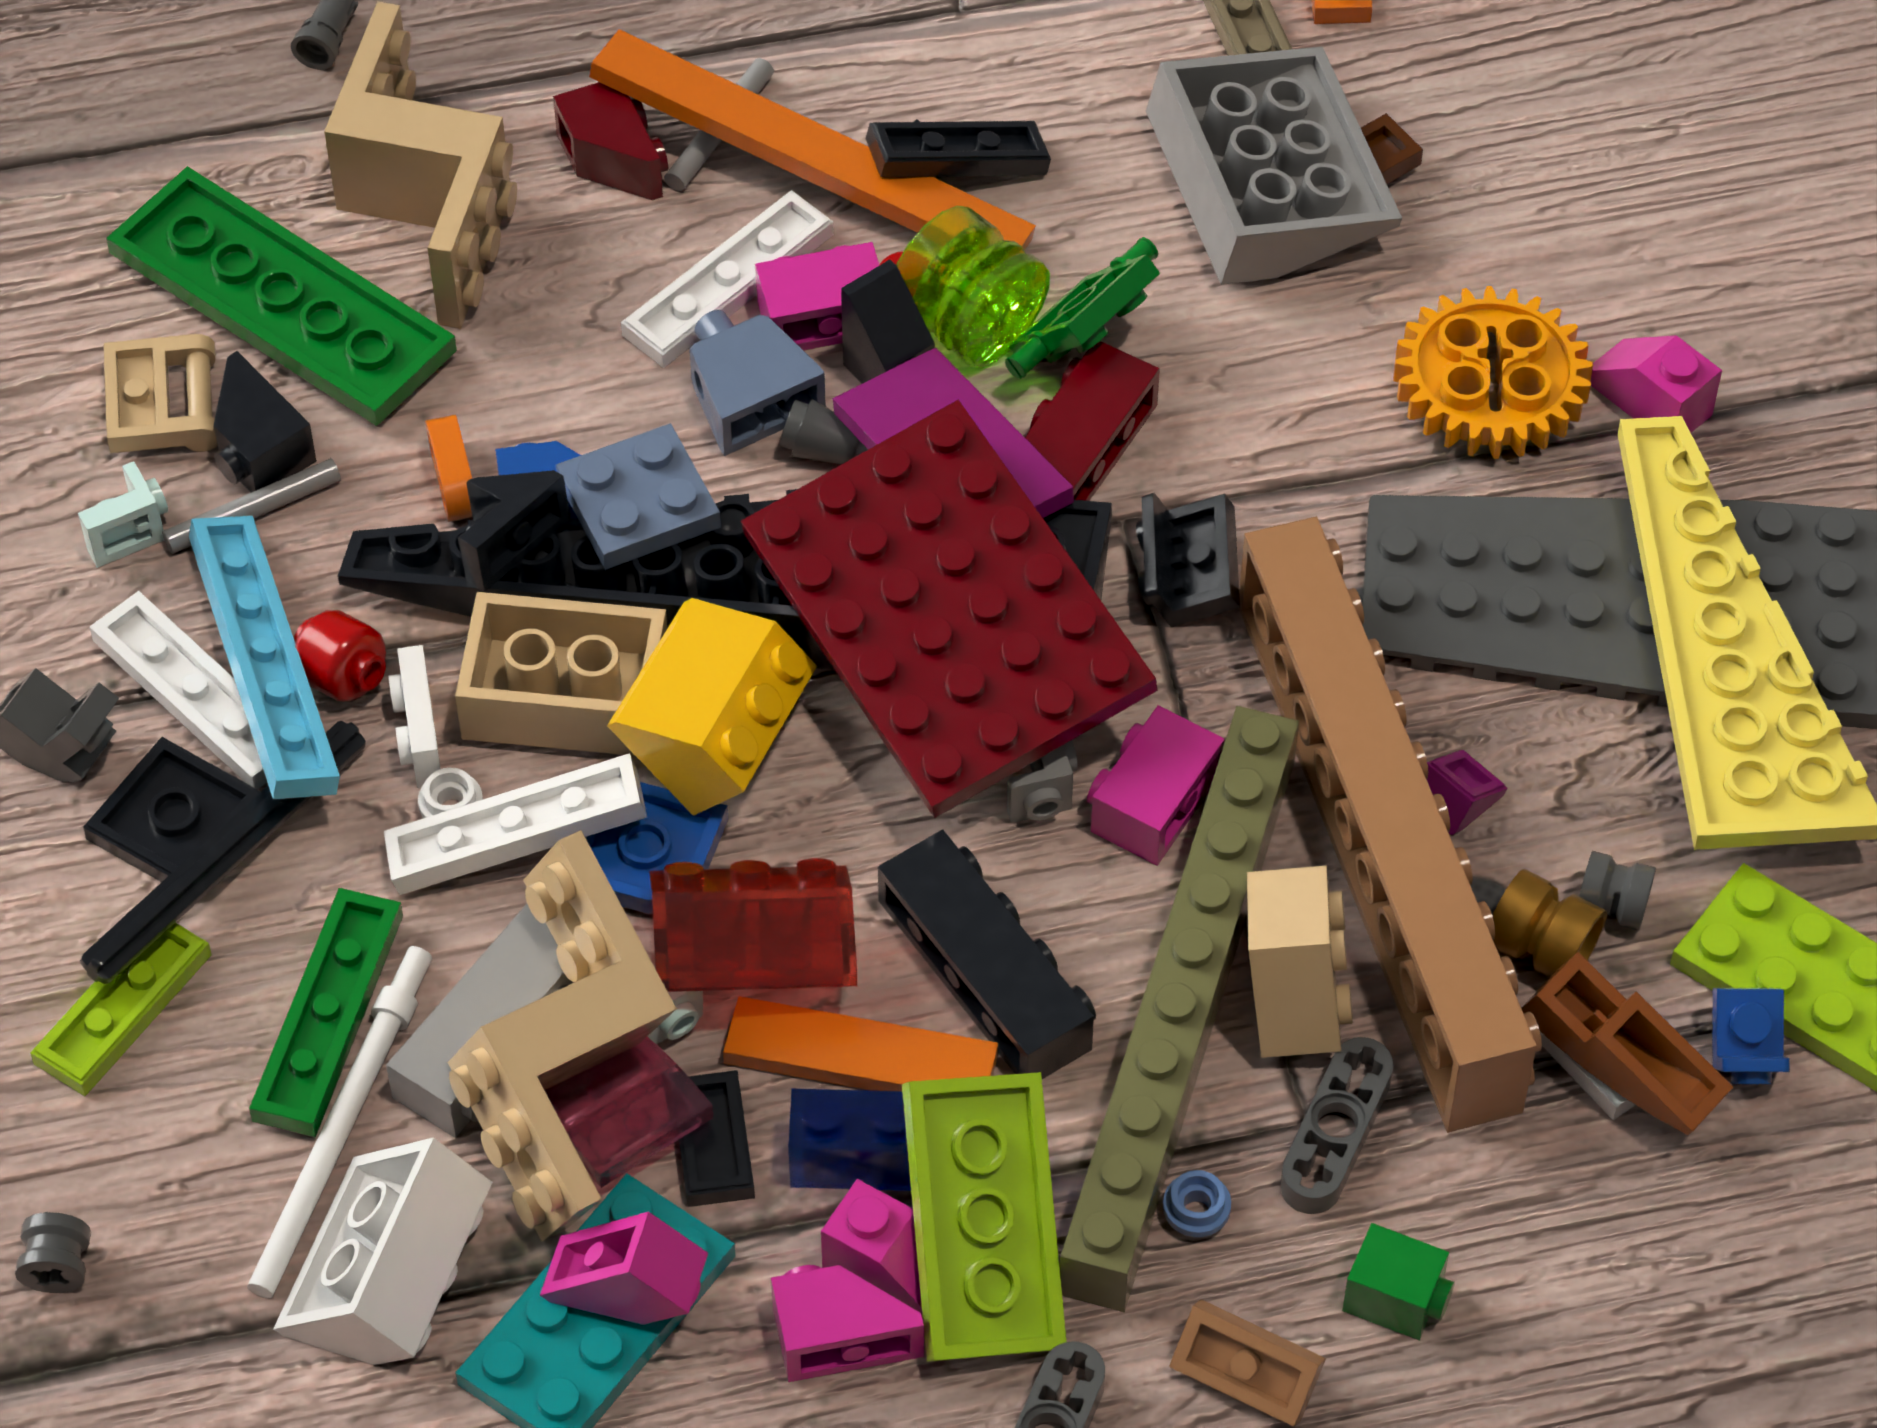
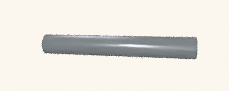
(703, 143)
(261, 500)

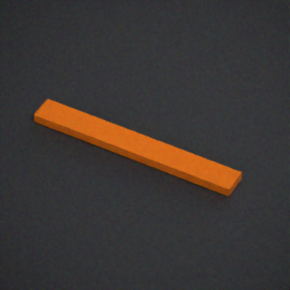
(783, 137)

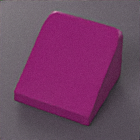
(1464, 786)

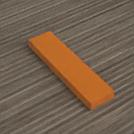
(848, 1048)

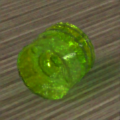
(973, 285)

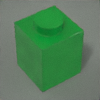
(1398, 1282)

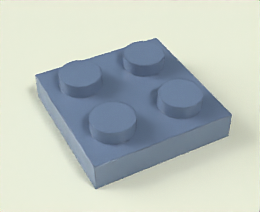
(638, 496)

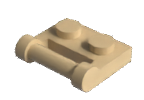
(140, 398)

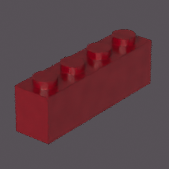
(1094, 415)

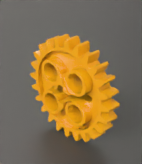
(1537, 367)

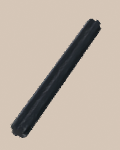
(204, 870)

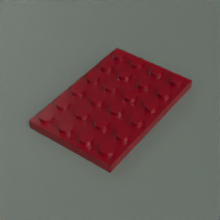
(948, 608)

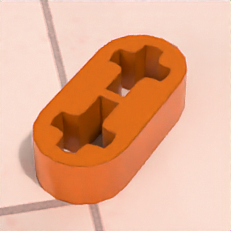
(450, 465)

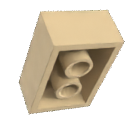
(551, 670)

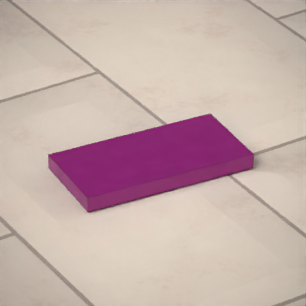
(927, 385)

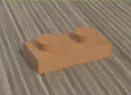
(1247, 1362)

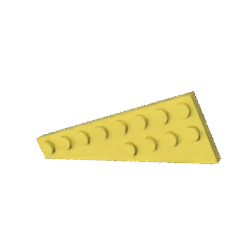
(1745, 717)

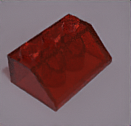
(752, 926)

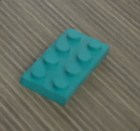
(568, 1364)

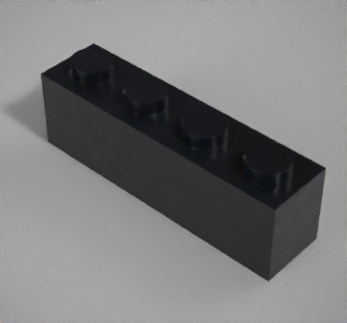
(986, 956)

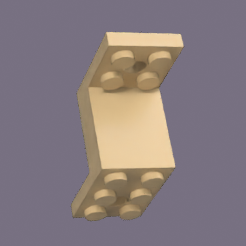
(420, 164)
(518, 1056)

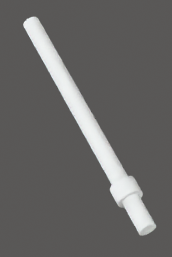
(390, 1013)

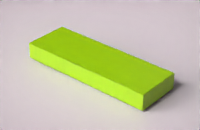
(117, 1013)

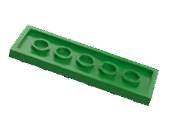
(282, 295)

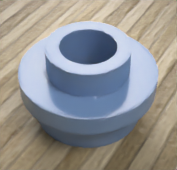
(1197, 1187)

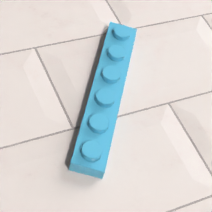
(263, 658)

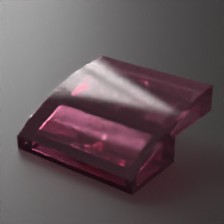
(628, 1109)

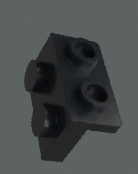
(1189, 558)

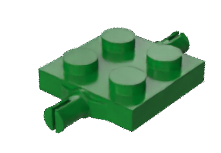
(1081, 314)

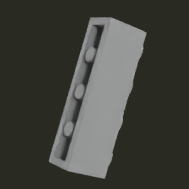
(506, 977)

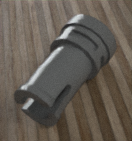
(321, 35)

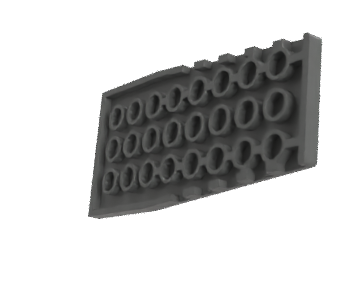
(1564, 595)

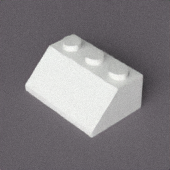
(386, 1253)

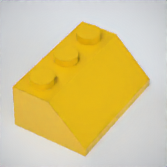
(711, 701)

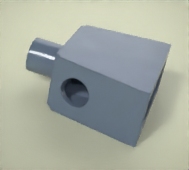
(749, 378)

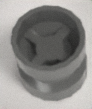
(1618, 888)

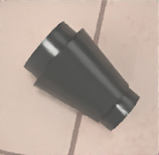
(818, 434)

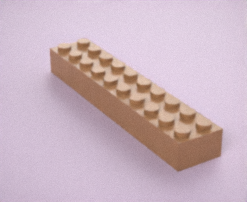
(1388, 827)

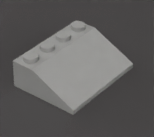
(1268, 160)

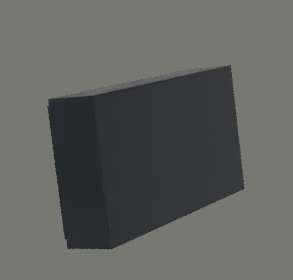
(717, 1152)

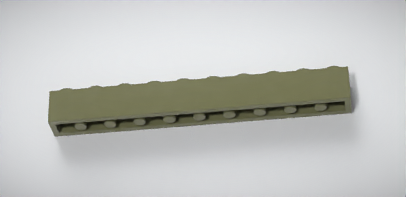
(1177, 1012)

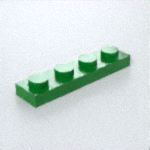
(326, 1012)

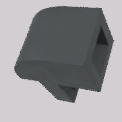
(54, 730)

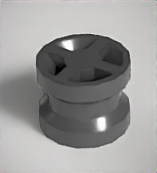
(53, 1252)

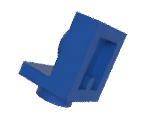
(1749, 1033)

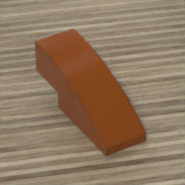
(1626, 1045)

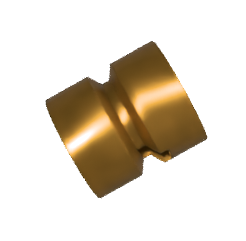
(1537, 923)

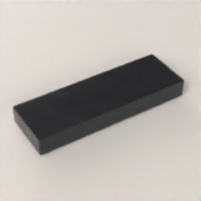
(957, 148)

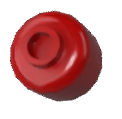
(341, 655)

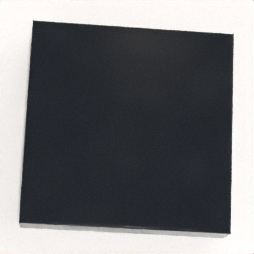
(166, 809)

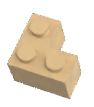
(1293, 958)

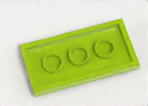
(1775, 939)
(983, 1216)

